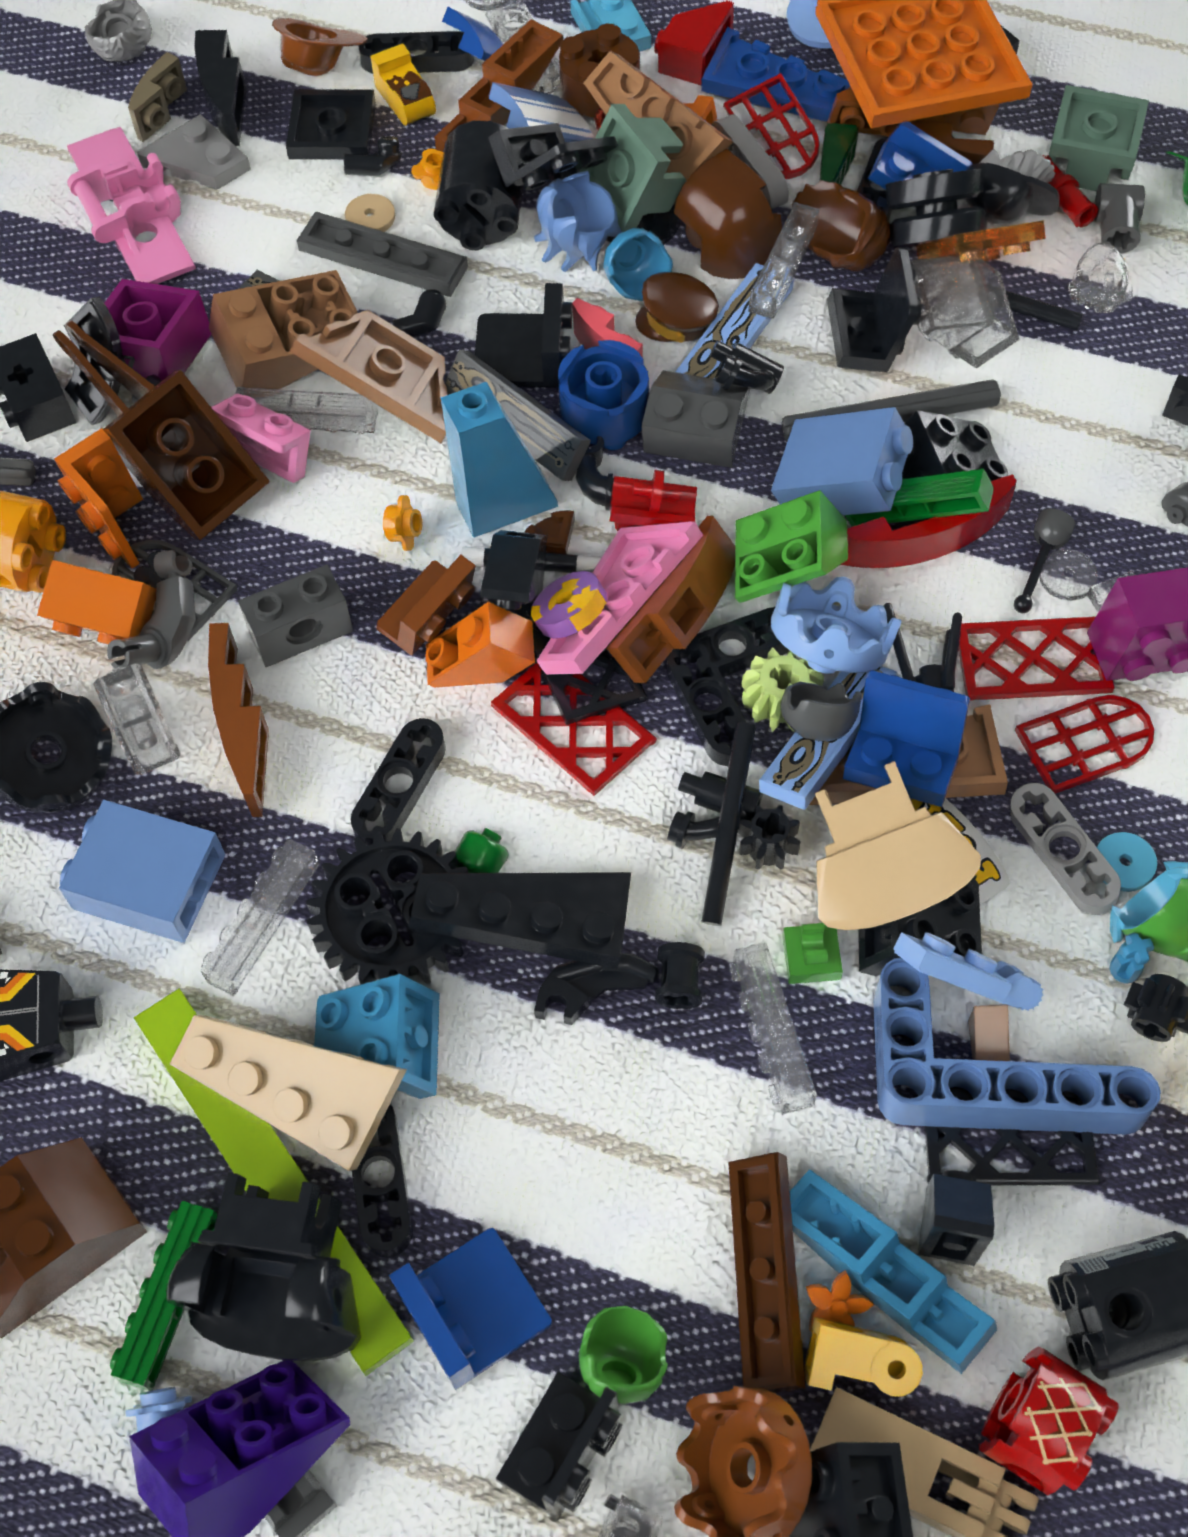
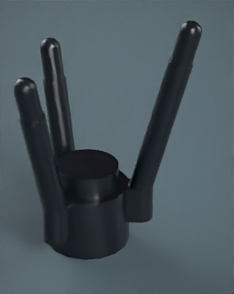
(933, 675)

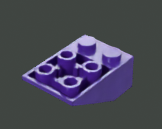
(235, 1452)

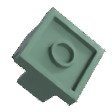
(1097, 134)
(638, 165)

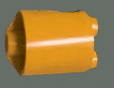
(27, 541)

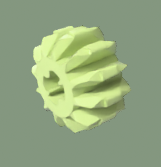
(767, 683)

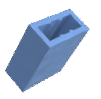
(848, 457)
(142, 870)

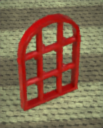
(758, 121)
(1078, 756)

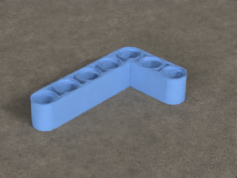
(989, 1080)

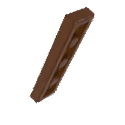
(766, 1274)

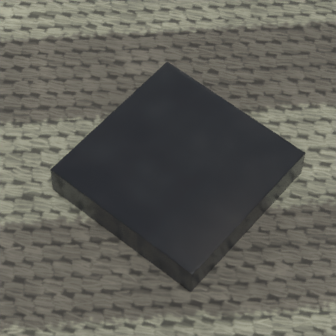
(330, 123)

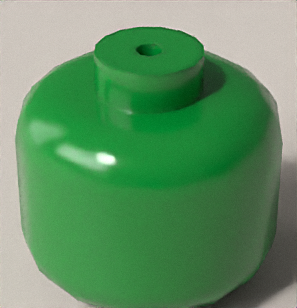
(481, 852)

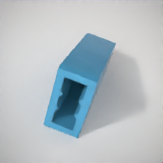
(490, 464)

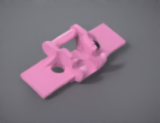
(143, 203)

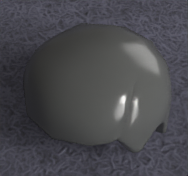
(819, 712)

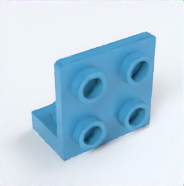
(387, 1024)

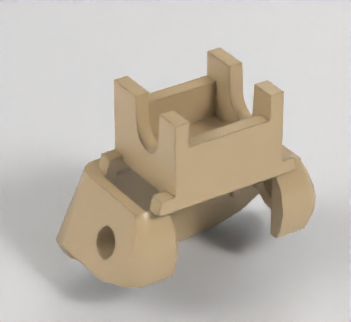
(888, 858)

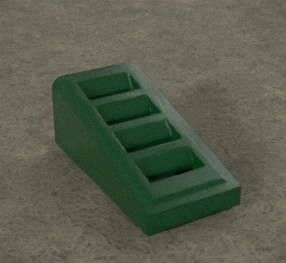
(838, 151)

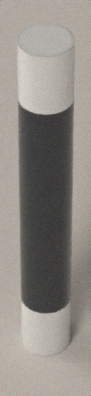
(553, 563)

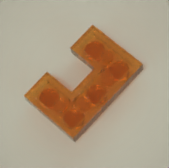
(985, 243)

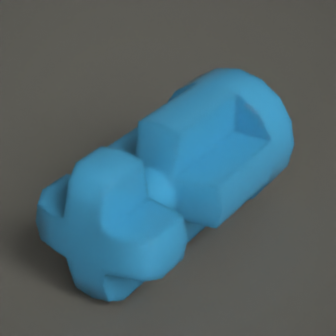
(1130, 959)

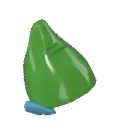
(1158, 913)

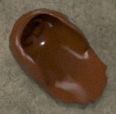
(849, 229)

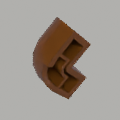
(728, 216)

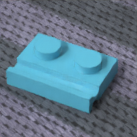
(593, 13)

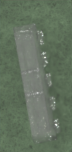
(783, 260)
(319, 409)
(259, 917)
(772, 1029)

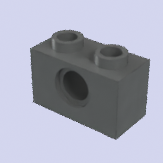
(296, 615)

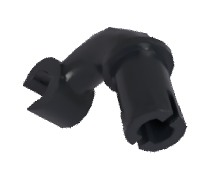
(591, 482)

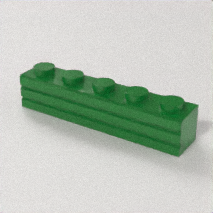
(936, 497)
(156, 1321)

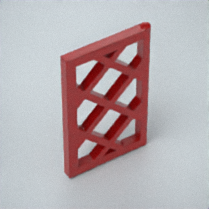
(1013, 686)
(567, 756)

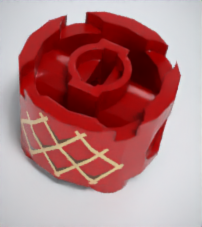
(1047, 1423)

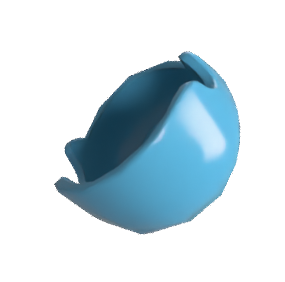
(633, 259)

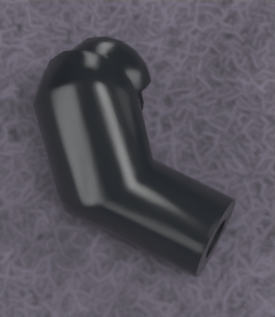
(377, 162)

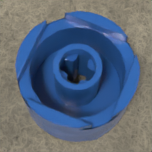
(604, 392)

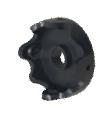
(69, 722)

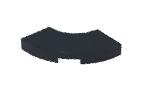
(97, 323)

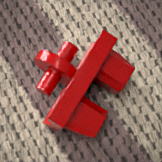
(651, 502)

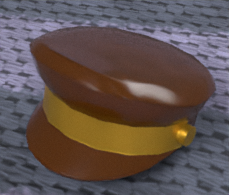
(675, 307)

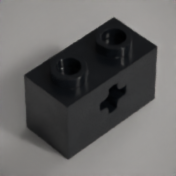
(31, 390)

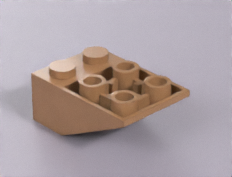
(260, 323)

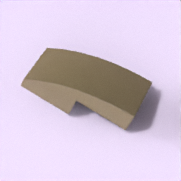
(154, 93)

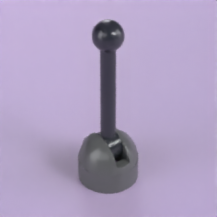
(1051, 531)

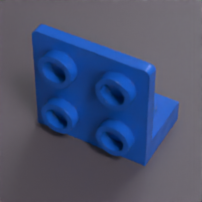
(915, 728)
(472, 1306)

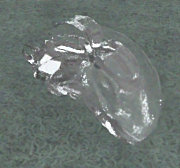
(1101, 279)

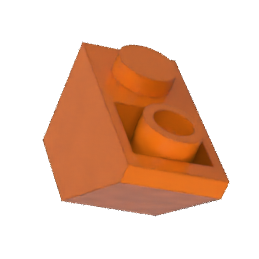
(481, 649)

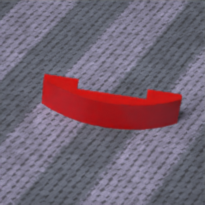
(877, 546)

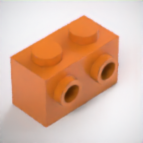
(95, 602)

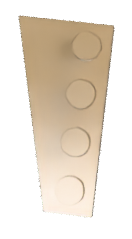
(302, 1089)

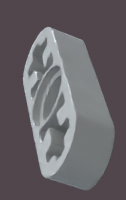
(754, 156)
(1074, 886)

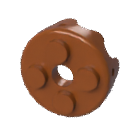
(717, 1454)

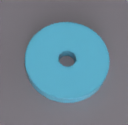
(1138, 852)

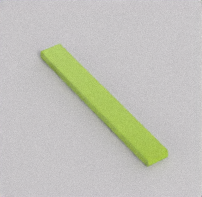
(261, 1158)

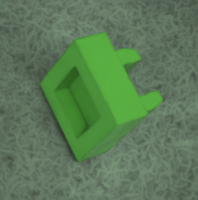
(812, 953)

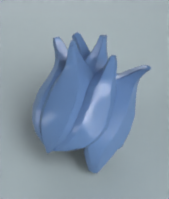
(576, 219)

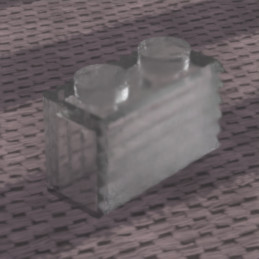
(136, 718)

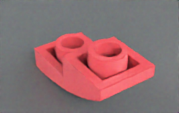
(595, 324)

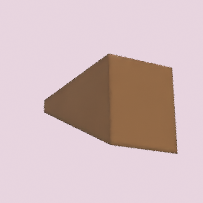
(989, 1033)

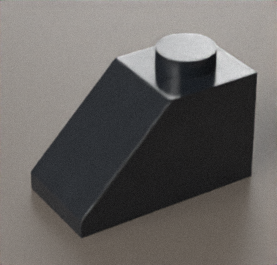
(956, 1218)

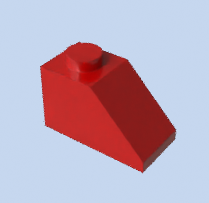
(691, 41)

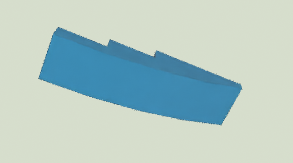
(888, 1272)

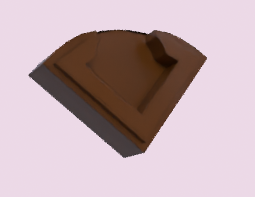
(558, 528)

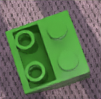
(788, 545)

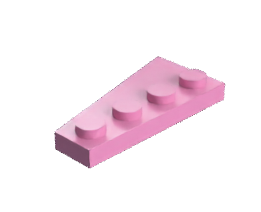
(630, 574)

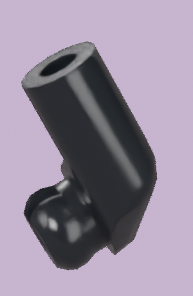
(426, 314)

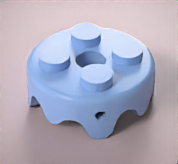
(832, 635)

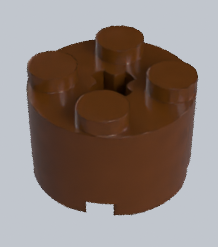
(580, 57)

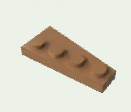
(622, 83)
(977, 773)

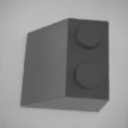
(693, 419)

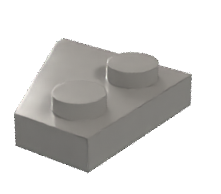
(198, 154)

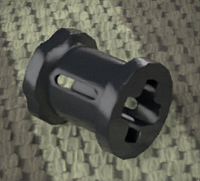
(679, 975)

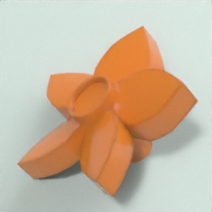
(838, 1303)

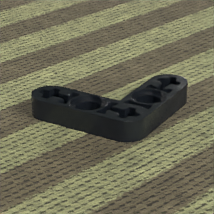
(710, 670)

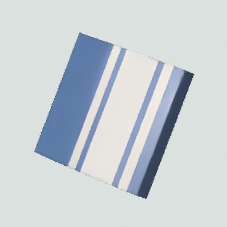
(540, 108)

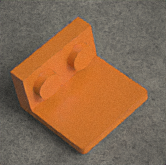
(103, 488)

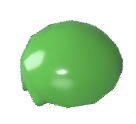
(623, 1352)

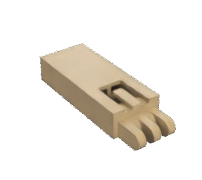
(923, 1454)

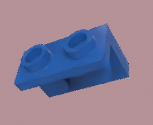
(913, 152)

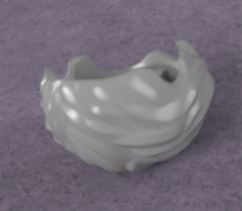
(119, 30)

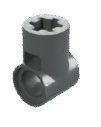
(1120, 214)

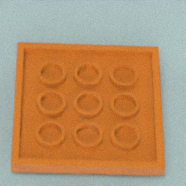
(922, 56)

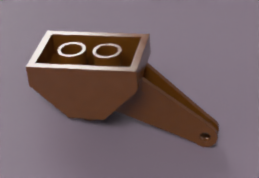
(171, 441)
(56, 1226)

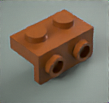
(426, 604)

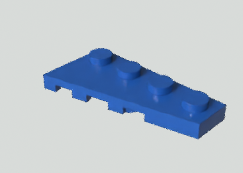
(744, 65)

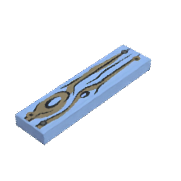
(730, 326)
(808, 763)

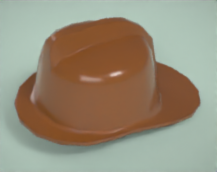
(312, 47)

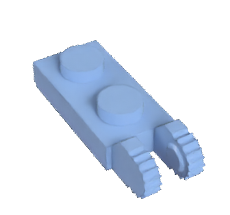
(973, 972)

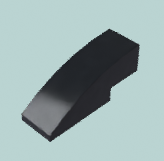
(221, 81)

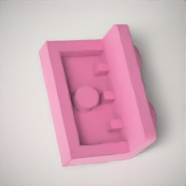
(267, 436)

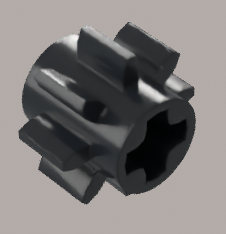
(766, 823)
(1158, 1007)

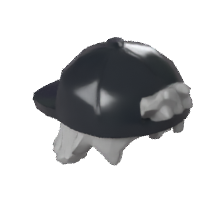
(1016, 186)

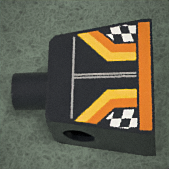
(40, 1020)

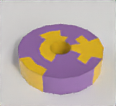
(569, 604)

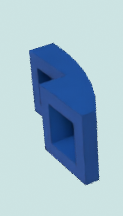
(477, 37)

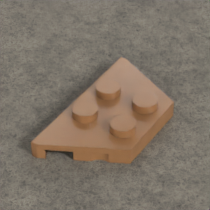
(382, 367)

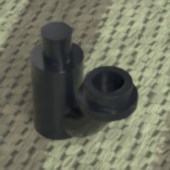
(745, 368)
(708, 794)

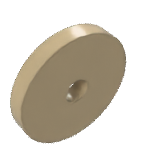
(375, 204)

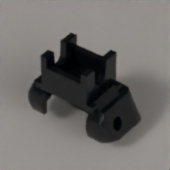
(276, 1284)

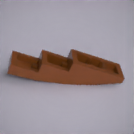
(517, 64)
(239, 723)

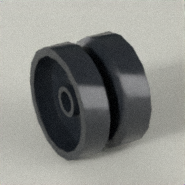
(935, 202)

